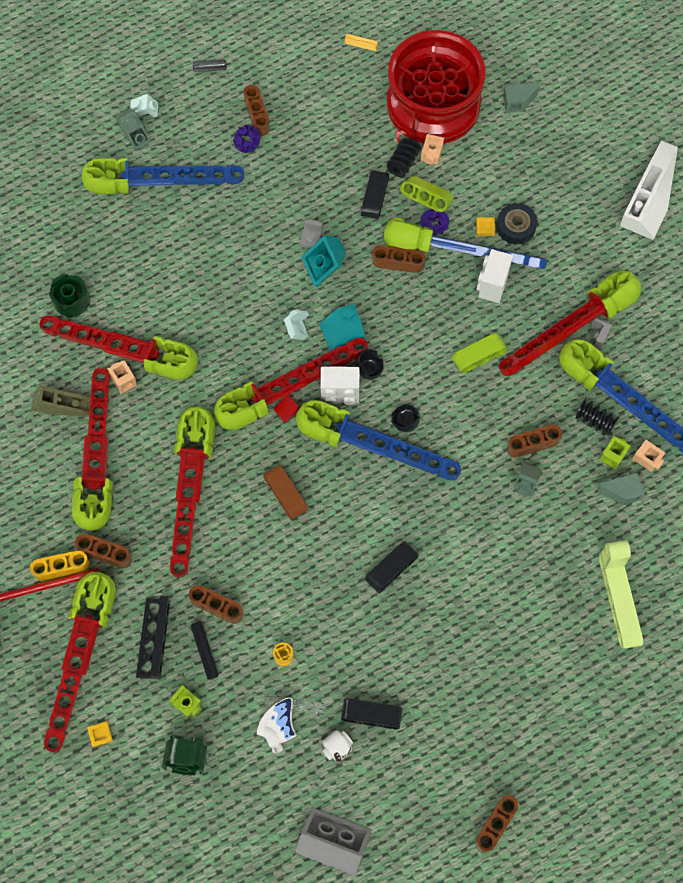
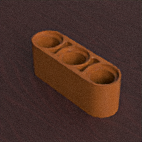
(256, 103)
(391, 253)
(539, 434)
(285, 492)
(97, 544)
(210, 597)
(505, 818)

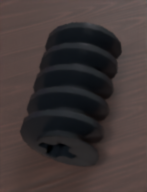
(403, 157)
(596, 417)

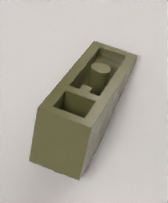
(60, 402)

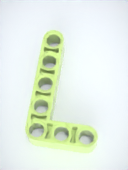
(612, 564)

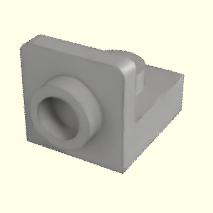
(311, 233)
(603, 329)

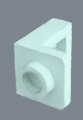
(145, 105)
(295, 324)

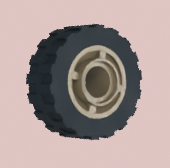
(516, 213)

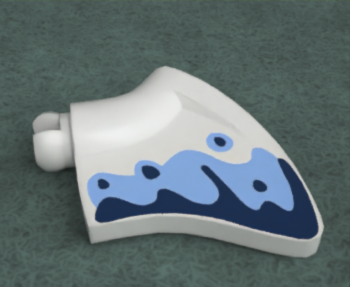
(277, 725)

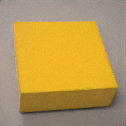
(485, 226)
(100, 734)

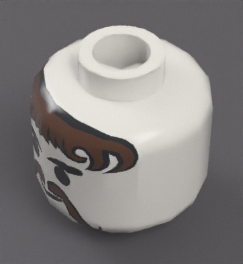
(337, 746)

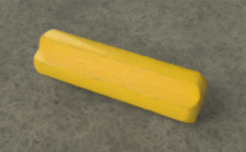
(361, 42)

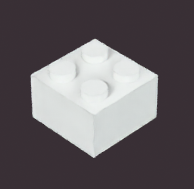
(494, 275)
(340, 385)

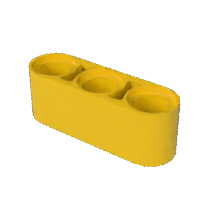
(51, 562)

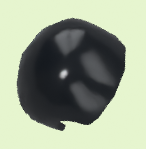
(369, 364)
(405, 418)

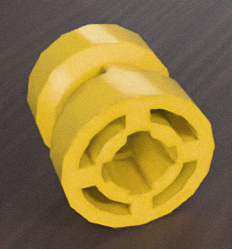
(285, 657)

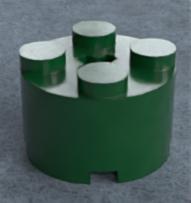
(69, 295)
(184, 755)

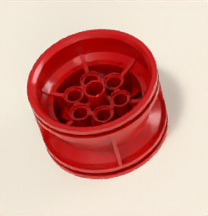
(433, 72)

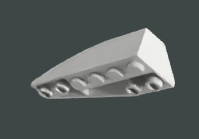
(652, 194)

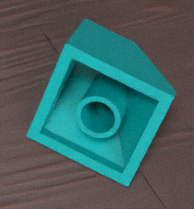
(323, 259)
(342, 327)

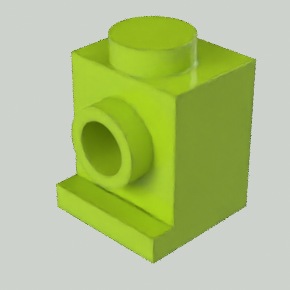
(611, 458)
(180, 696)

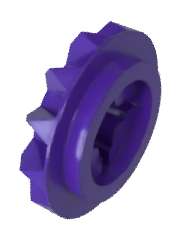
(248, 146)
(432, 215)

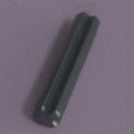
(204, 650)

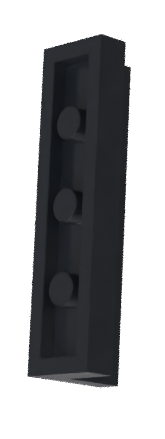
(160, 638)

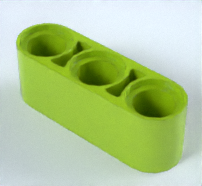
(435, 193)
(479, 353)

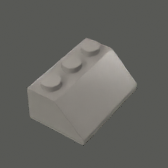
(333, 841)

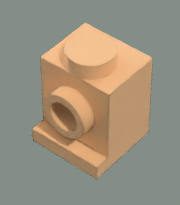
(432, 149)
(127, 380)
(649, 450)

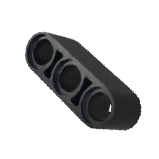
(375, 194)
(391, 567)
(371, 714)

